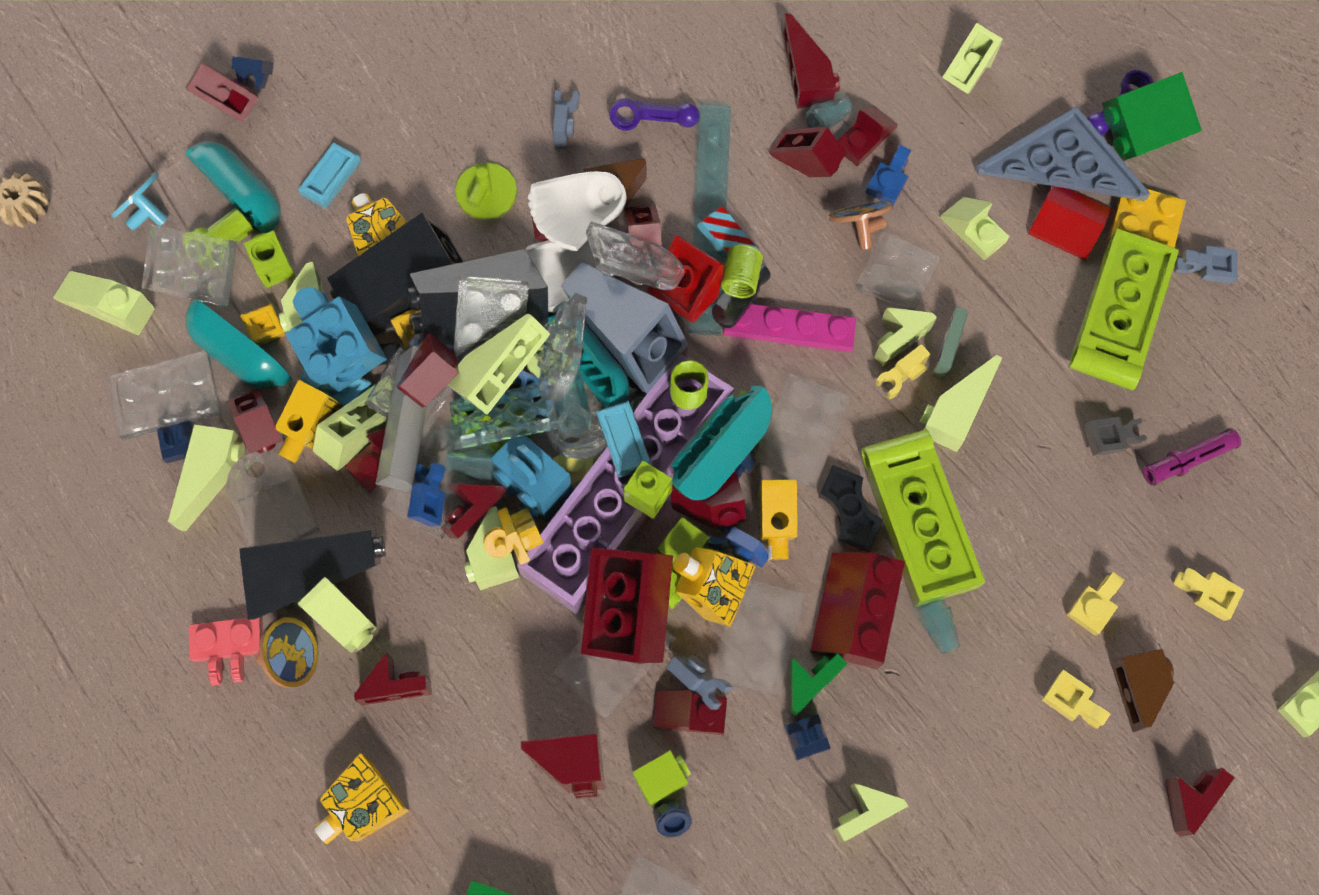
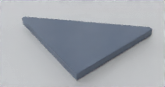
(1068, 156)

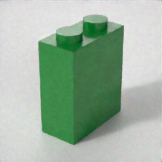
(1151, 117)

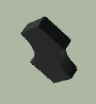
(845, 496)

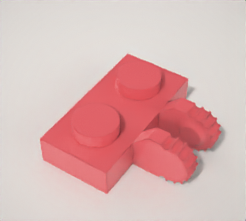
(225, 640)

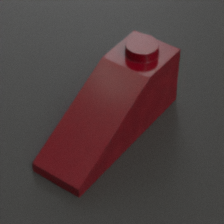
(808, 66)

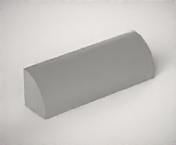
(401, 435)

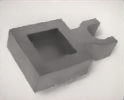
(1110, 436)

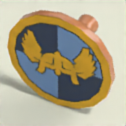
(860, 214)
(288, 652)

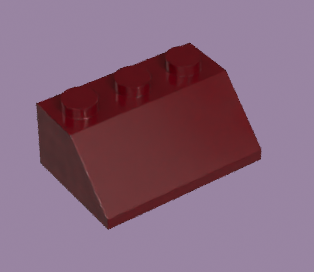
(627, 605)
(858, 608)
(570, 762)

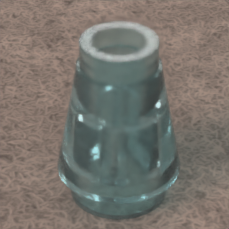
(828, 113)
(471, 464)
(940, 625)

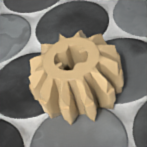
(21, 200)

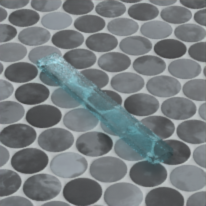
(711, 192)

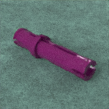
(1181, 461)

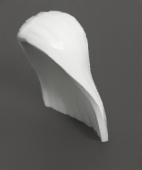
(570, 202)
(556, 265)

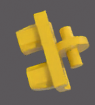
(517, 532)

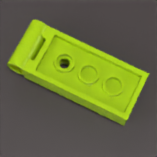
(1127, 296)
(927, 532)

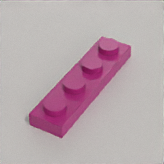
(795, 328)

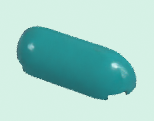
(237, 184)
(233, 348)
(601, 370)
(722, 444)

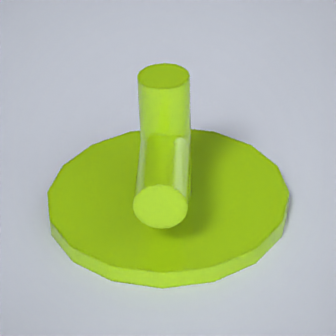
(486, 191)

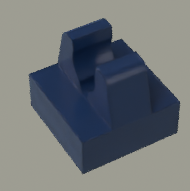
(251, 67)
(175, 440)
(807, 737)

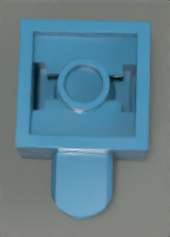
(336, 329)
(531, 477)

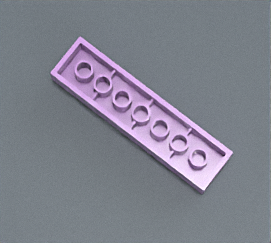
(596, 508)

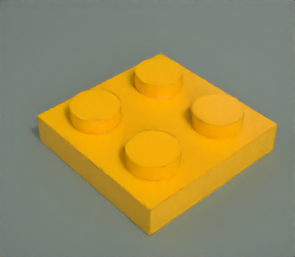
(1153, 219)

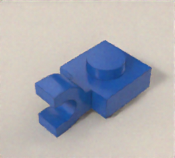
(890, 180)
(426, 499)
(744, 546)

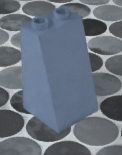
(629, 324)

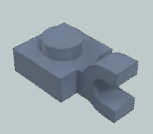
(563, 124)
(1215, 264)
(693, 674)

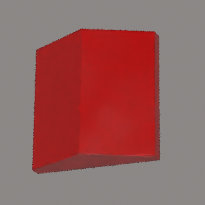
(1070, 221)
(698, 285)

